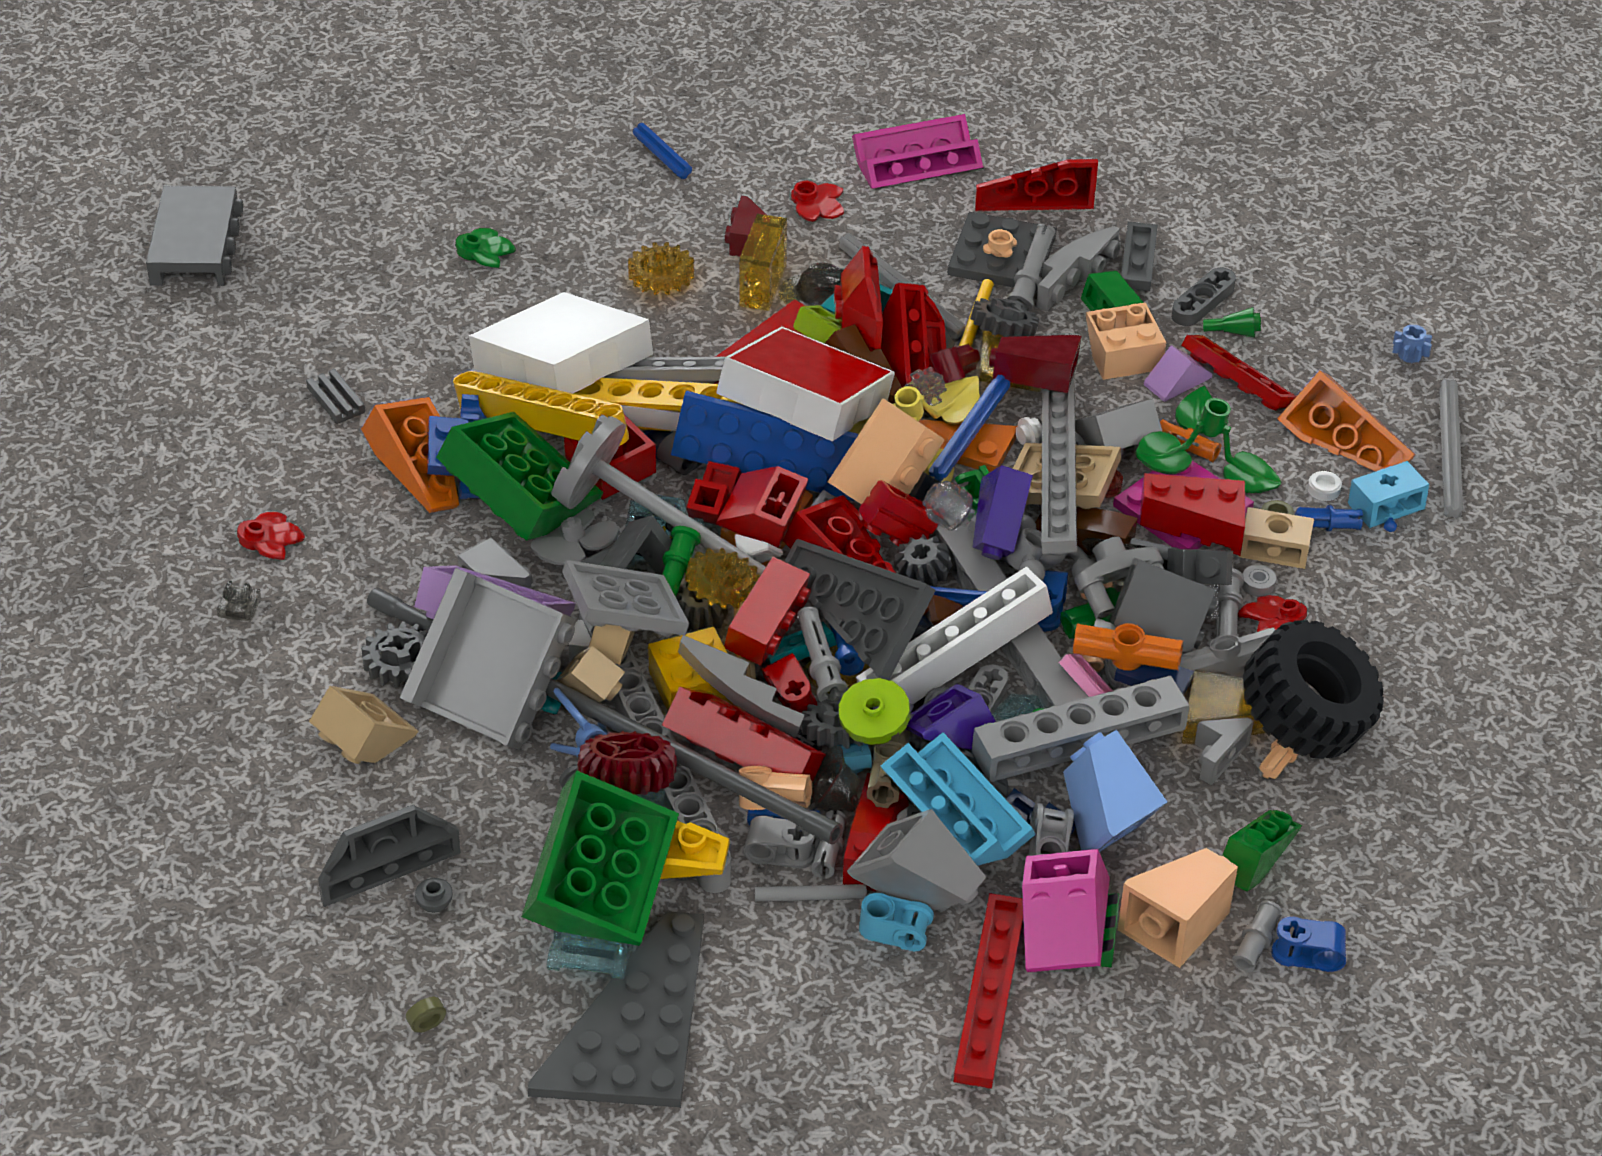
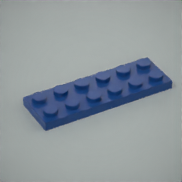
(755, 441)

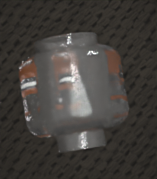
(949, 505)

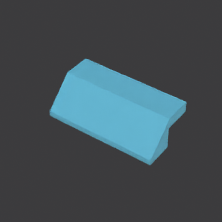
(961, 797)

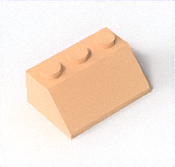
(887, 449)

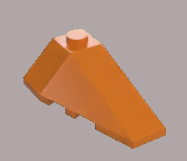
(400, 442)

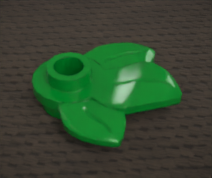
(483, 246)

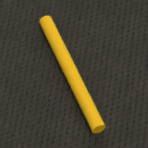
(971, 329)

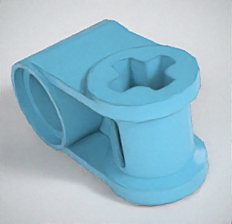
(892, 921)

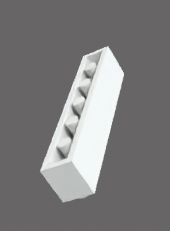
(970, 634)

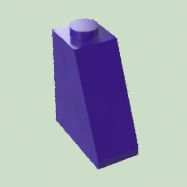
(1000, 511)

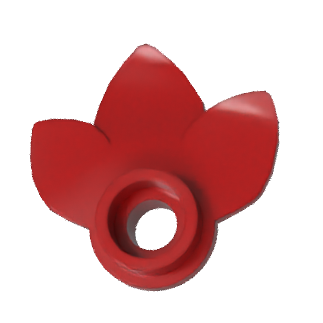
(817, 200)
(269, 534)
(1273, 611)

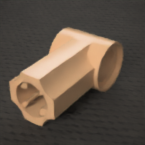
(791, 786)

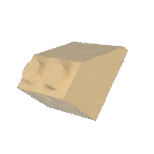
(360, 725)

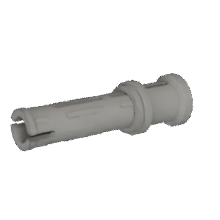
(1028, 277)
(1230, 603)
(824, 666)

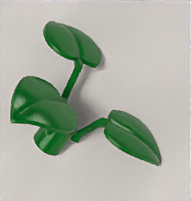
(1208, 417)

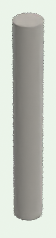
(813, 892)

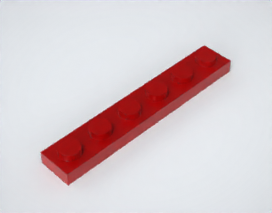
(989, 992)

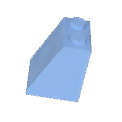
(1109, 791)

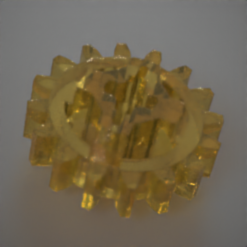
(661, 268)
(721, 577)

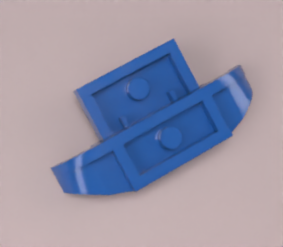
(438, 430)

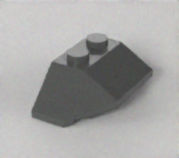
(386, 851)

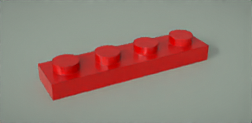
(1230, 366)

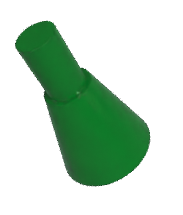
(1240, 323)

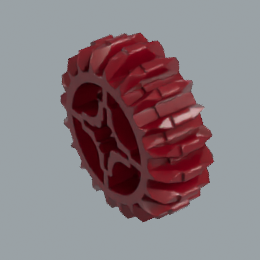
(629, 761)

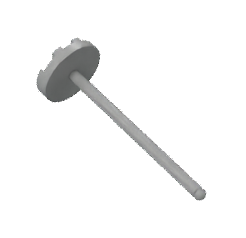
(592, 463)

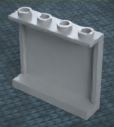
(488, 659)

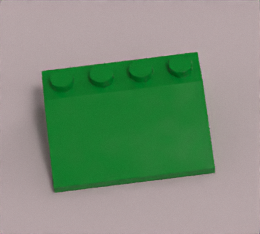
(511, 472)
(600, 862)

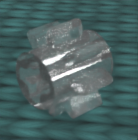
(929, 385)

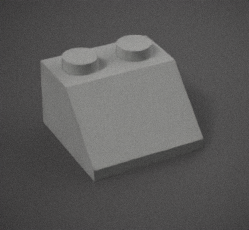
(1120, 426)

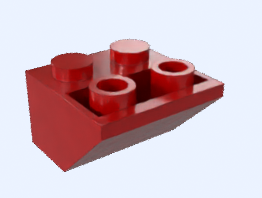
(764, 504)

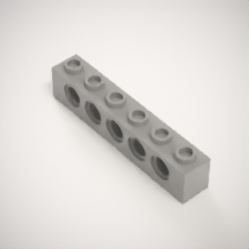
(1061, 730)

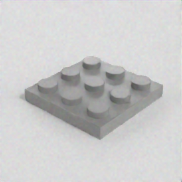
(625, 598)

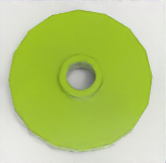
(879, 724)

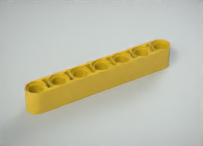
(538, 406)

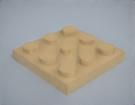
(1093, 472)

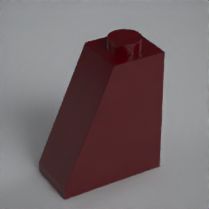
(1037, 360)

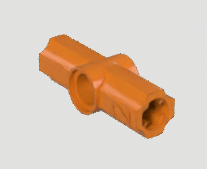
(1128, 647)

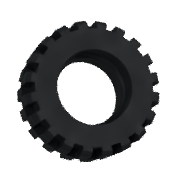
(1291, 710)

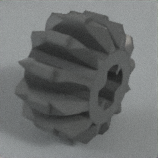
(923, 560)
(698, 612)

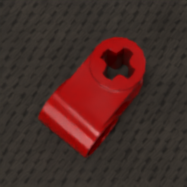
(791, 683)

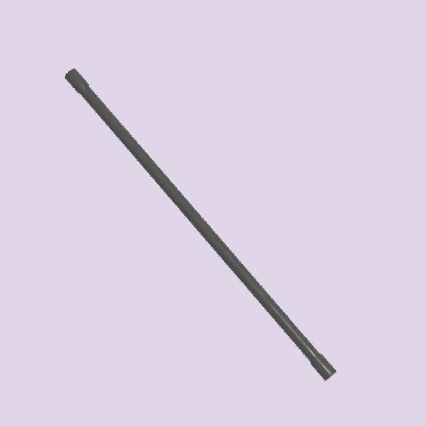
(810, 821)

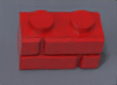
(895, 514)

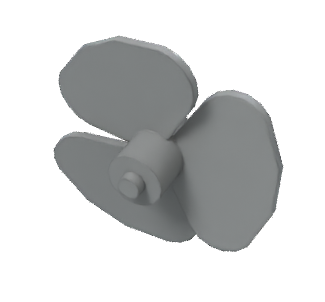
(572, 539)

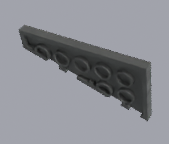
(863, 603)

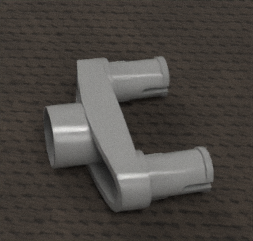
(1112, 565)

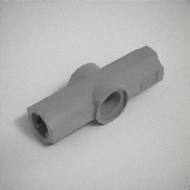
(1225, 654)

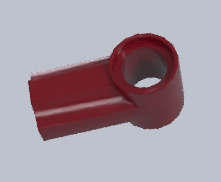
(955, 362)

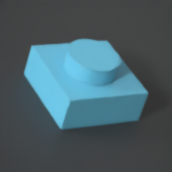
(857, 757)

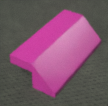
(916, 151)

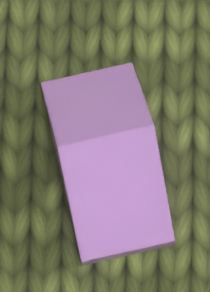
(1175, 374)

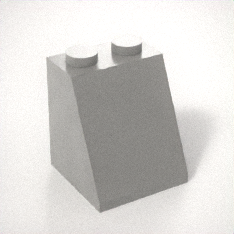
(919, 863)

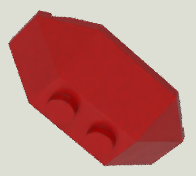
(859, 297)
(911, 330)

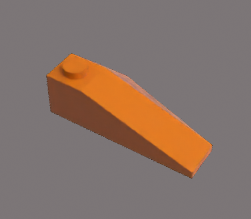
(1340, 423)

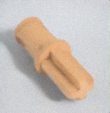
(1276, 760)

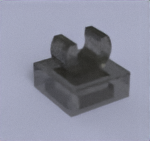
(238, 602)

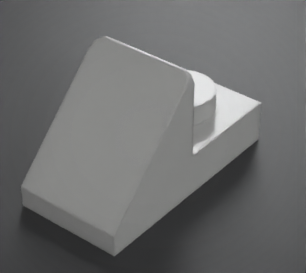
(1222, 744)

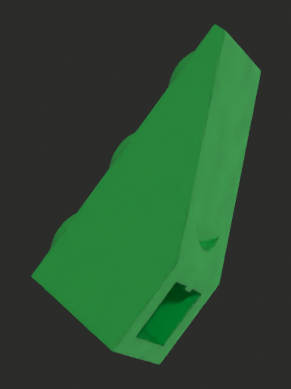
(1259, 846)

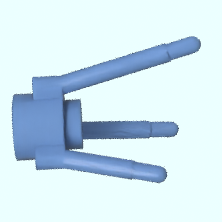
(585, 731)

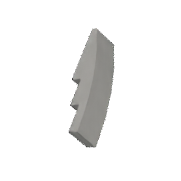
(729, 677)

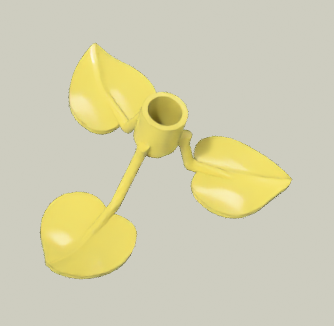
(953, 409)

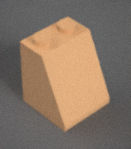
(1178, 904)

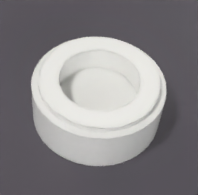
(1324, 485)

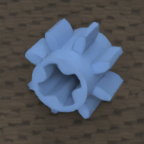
(1412, 343)

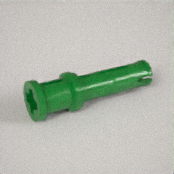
(679, 554)

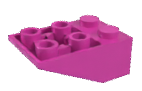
(1064, 910)

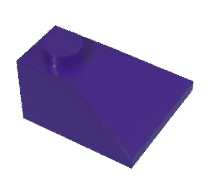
(953, 713)

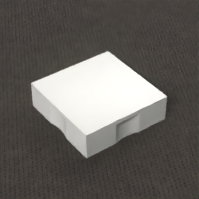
(562, 343)

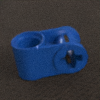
(1057, 589)
(1313, 943)

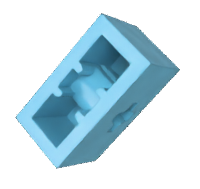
(1388, 493)

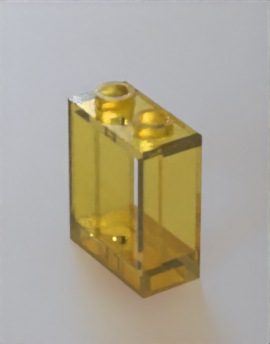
(763, 262)

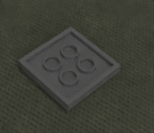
(973, 263)

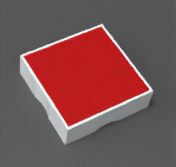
(804, 382)

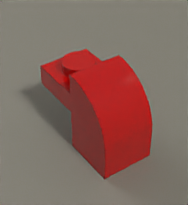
(712, 492)

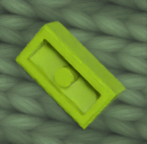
(816, 323)

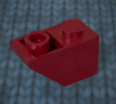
(742, 222)

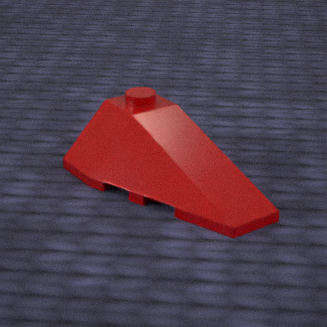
(838, 528)
(866, 826)

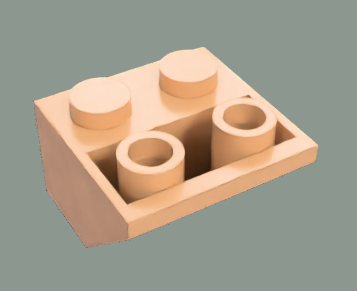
(1124, 340)

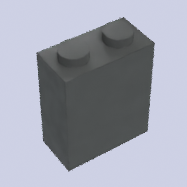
(1164, 604)

